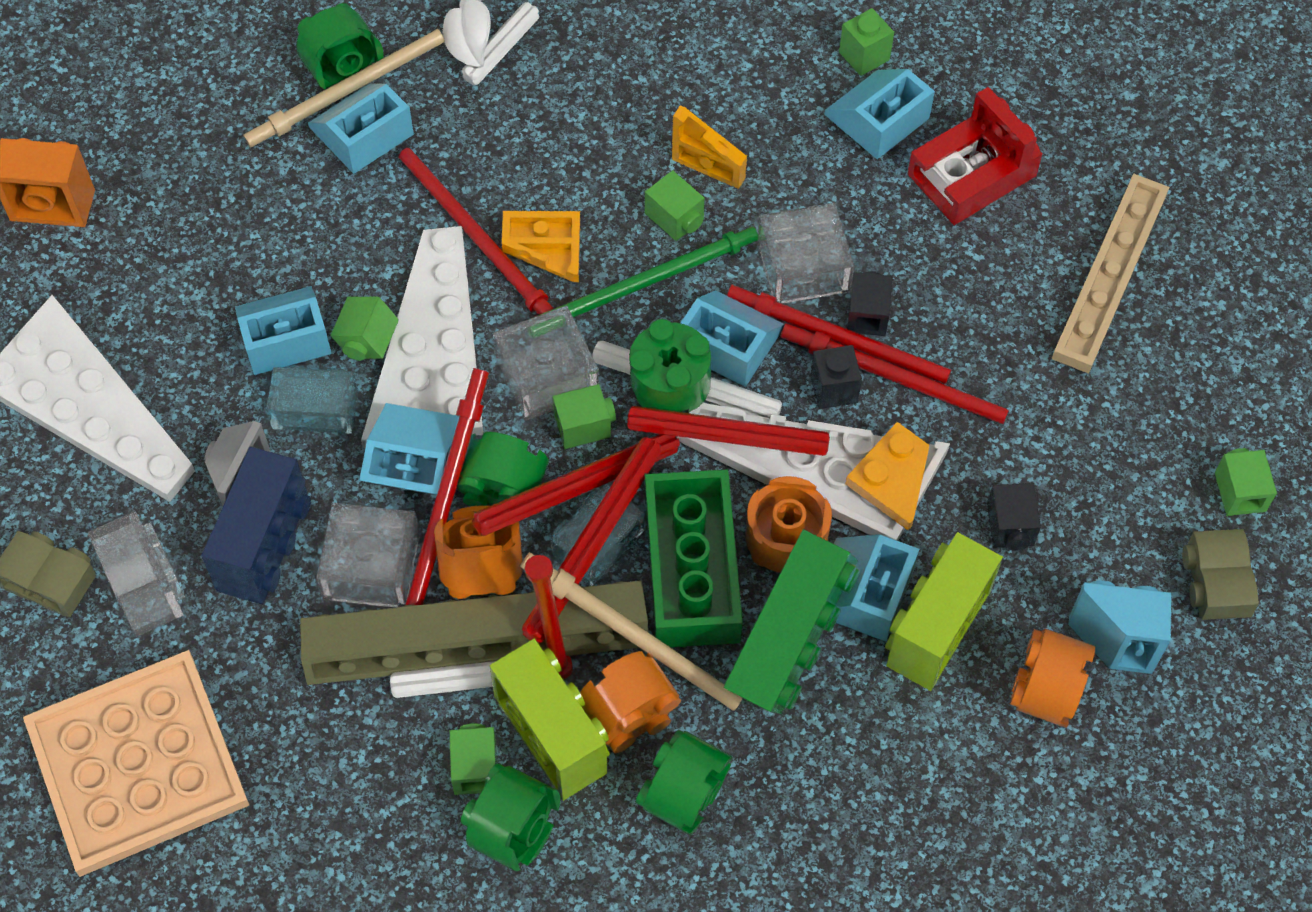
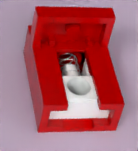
(984, 153)

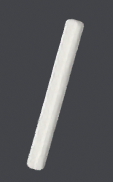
(720, 391)

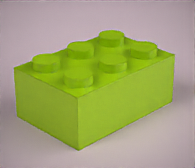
(941, 610)
(550, 718)

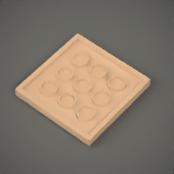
(134, 762)

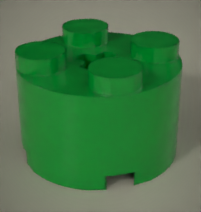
(336, 44)
(670, 367)
(499, 469)
(685, 782)
(510, 817)

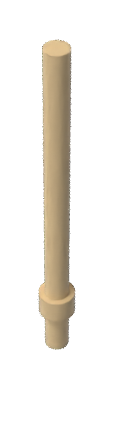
(281, 123)
(565, 586)

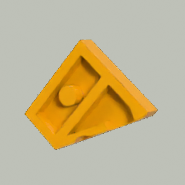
(706, 150)
(544, 240)
(892, 474)

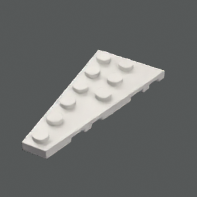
(434, 338)
(73, 391)
(826, 472)

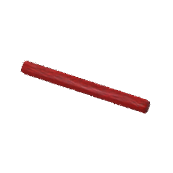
(562, 488)
(600, 525)

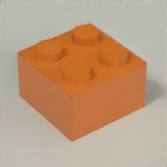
(44, 182)

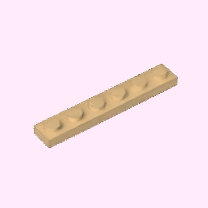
(1110, 274)

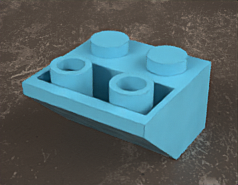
(883, 109)
(364, 125)
(283, 330)
(736, 334)
(408, 448)
(881, 584)
(1123, 624)

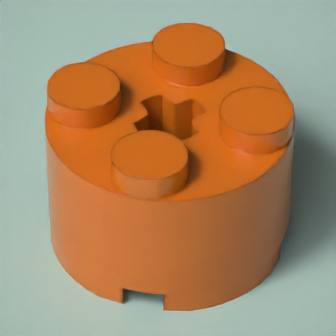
(778, 517)
(474, 562)
(1053, 677)
(631, 699)

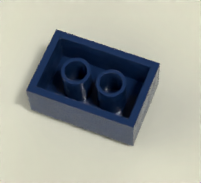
(256, 526)

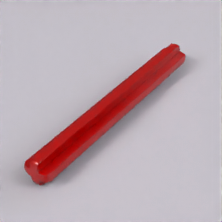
(728, 430)

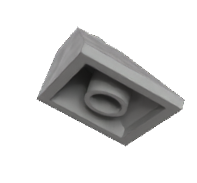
(228, 452)

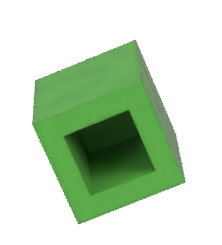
(866, 41)
(674, 206)
(364, 328)
(583, 416)
(1245, 482)
(471, 757)

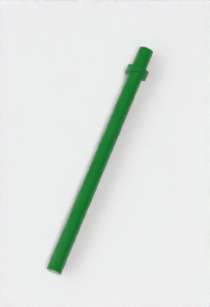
(729, 244)

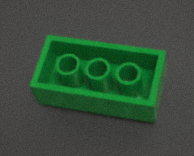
(693, 558)
(792, 623)

